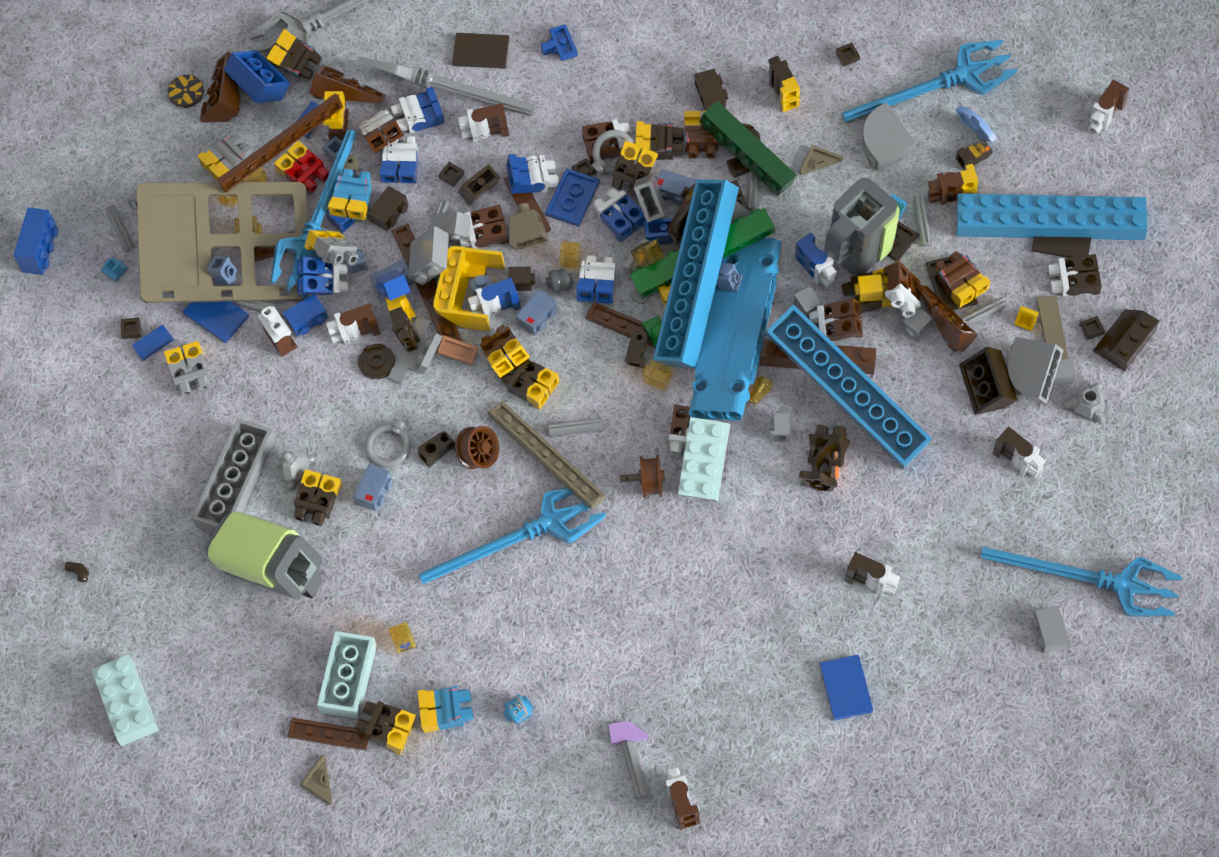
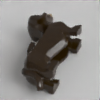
(677, 225)

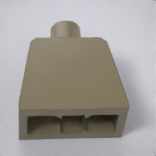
(526, 228)

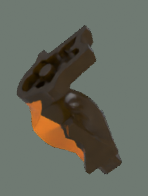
(828, 446)

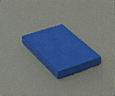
(572, 197)
(218, 318)
(846, 687)

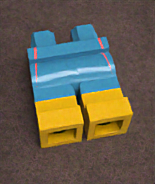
(351, 195)
(443, 708)

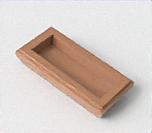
(457, 350)

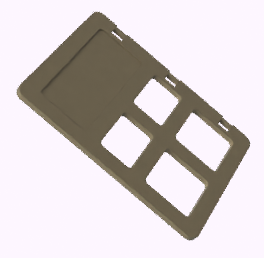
(178, 240)

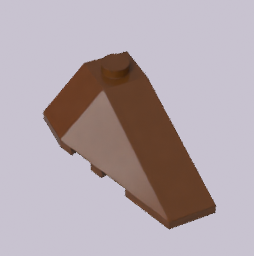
(332, 80)
(223, 97)
(951, 326)

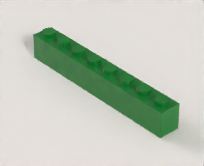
(740, 235)

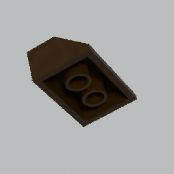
(1127, 337)
(988, 381)

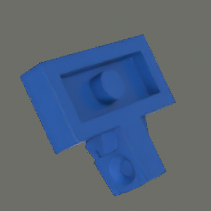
(560, 43)

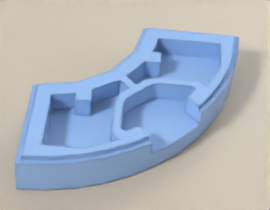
(977, 124)

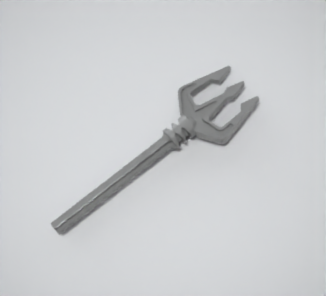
(301, 27)
(426, 78)

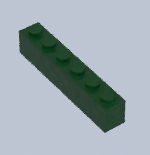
(747, 148)

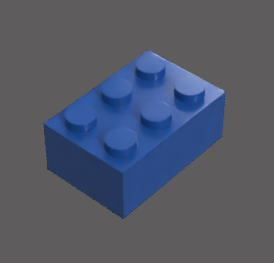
(256, 76)
(35, 241)

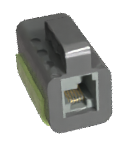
(862, 227)
(265, 555)

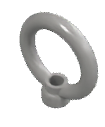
(599, 165)
(396, 428)

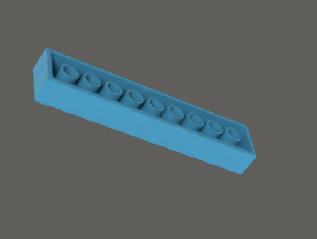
(1051, 216)
(696, 273)
(848, 386)

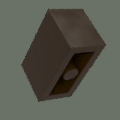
(710, 89)
(478, 184)
(388, 208)

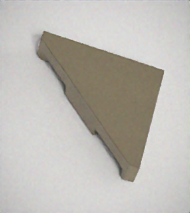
(817, 159)
(318, 781)

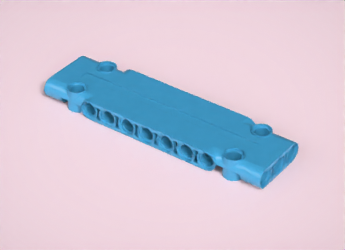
(735, 334)

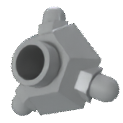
(1088, 403)
(293, 466)

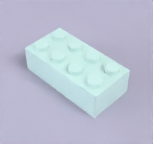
(704, 459)
(347, 675)
(124, 700)

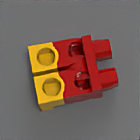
(301, 166)

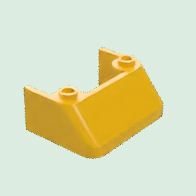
(453, 282)

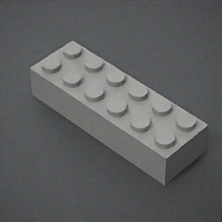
(234, 474)

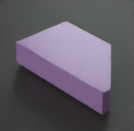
(625, 731)

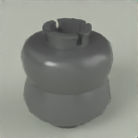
(559, 280)

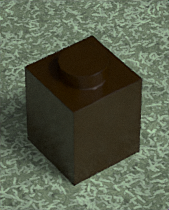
(522, 277)

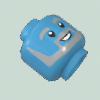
(518, 709)

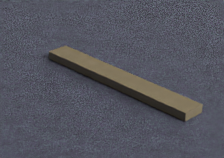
(547, 455)

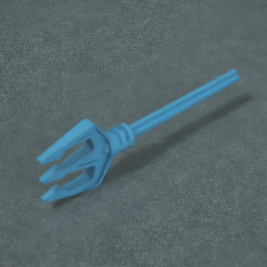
(964, 72)
(296, 244)
(550, 521)
(1123, 584)

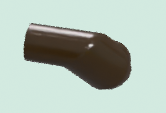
(79, 569)

